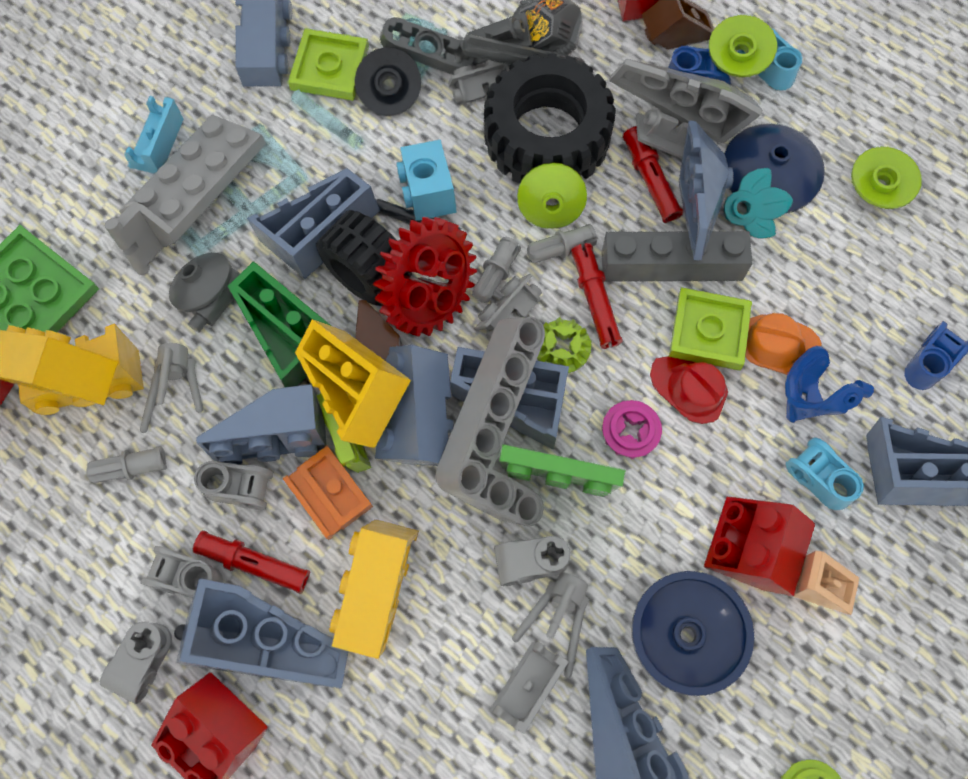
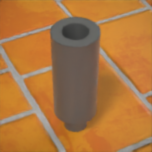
(213, 311)

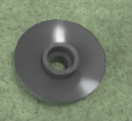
(200, 282)

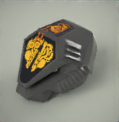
(553, 24)

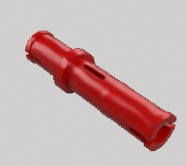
(647, 163)
(592, 282)
(236, 556)

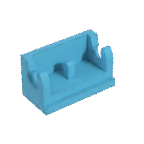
(156, 137)

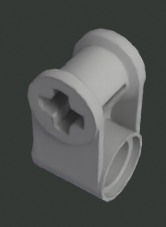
(241, 485)
(523, 559)
(177, 572)
(134, 663)

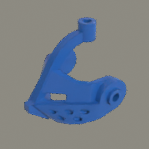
(805, 378)

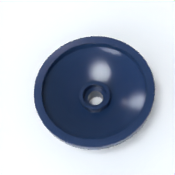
(797, 173)
(720, 629)

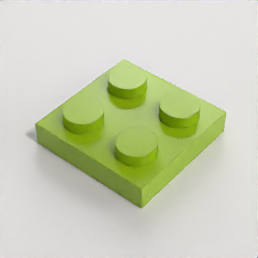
(327, 64)
(710, 328)

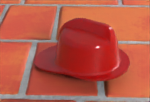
(690, 387)

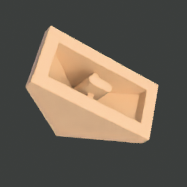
(827, 583)

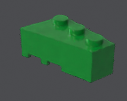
(276, 319)

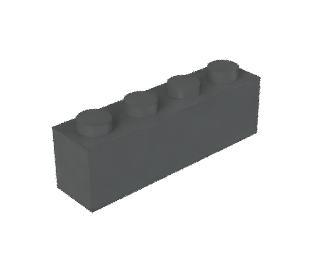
(670, 257)

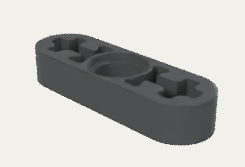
(407, 29)

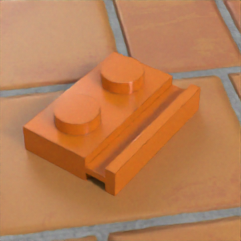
(328, 492)

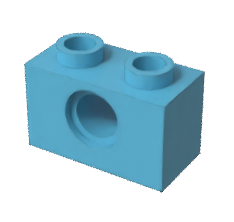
(427, 179)

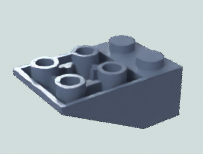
(270, 426)

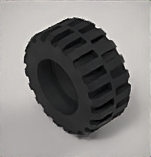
(552, 84)

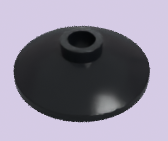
(384, 65)

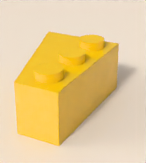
(52, 364)
(126, 379)
(353, 380)
(372, 587)

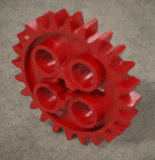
(431, 250)

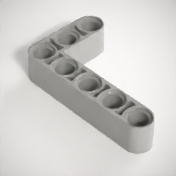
(488, 416)

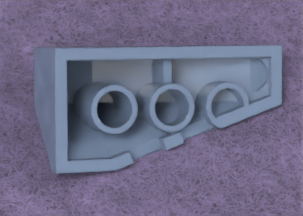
(621, 731)

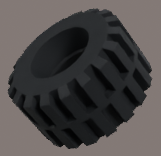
(353, 252)

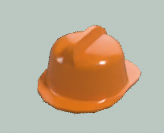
(778, 341)

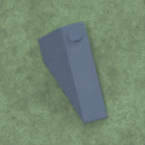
(702, 185)
(248, 636)

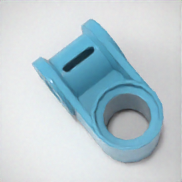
(785, 66)
(823, 473)

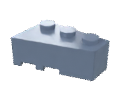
(262, 42)
(299, 224)
(541, 401)
(420, 421)
(917, 467)

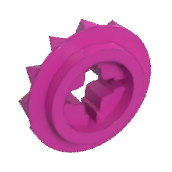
(634, 413)

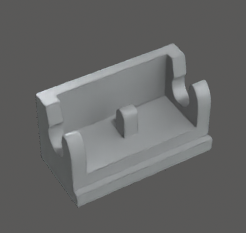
(528, 686)

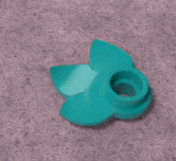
(762, 204)

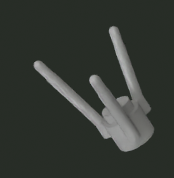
(170, 365)
(567, 595)

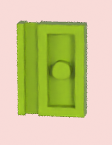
(348, 454)

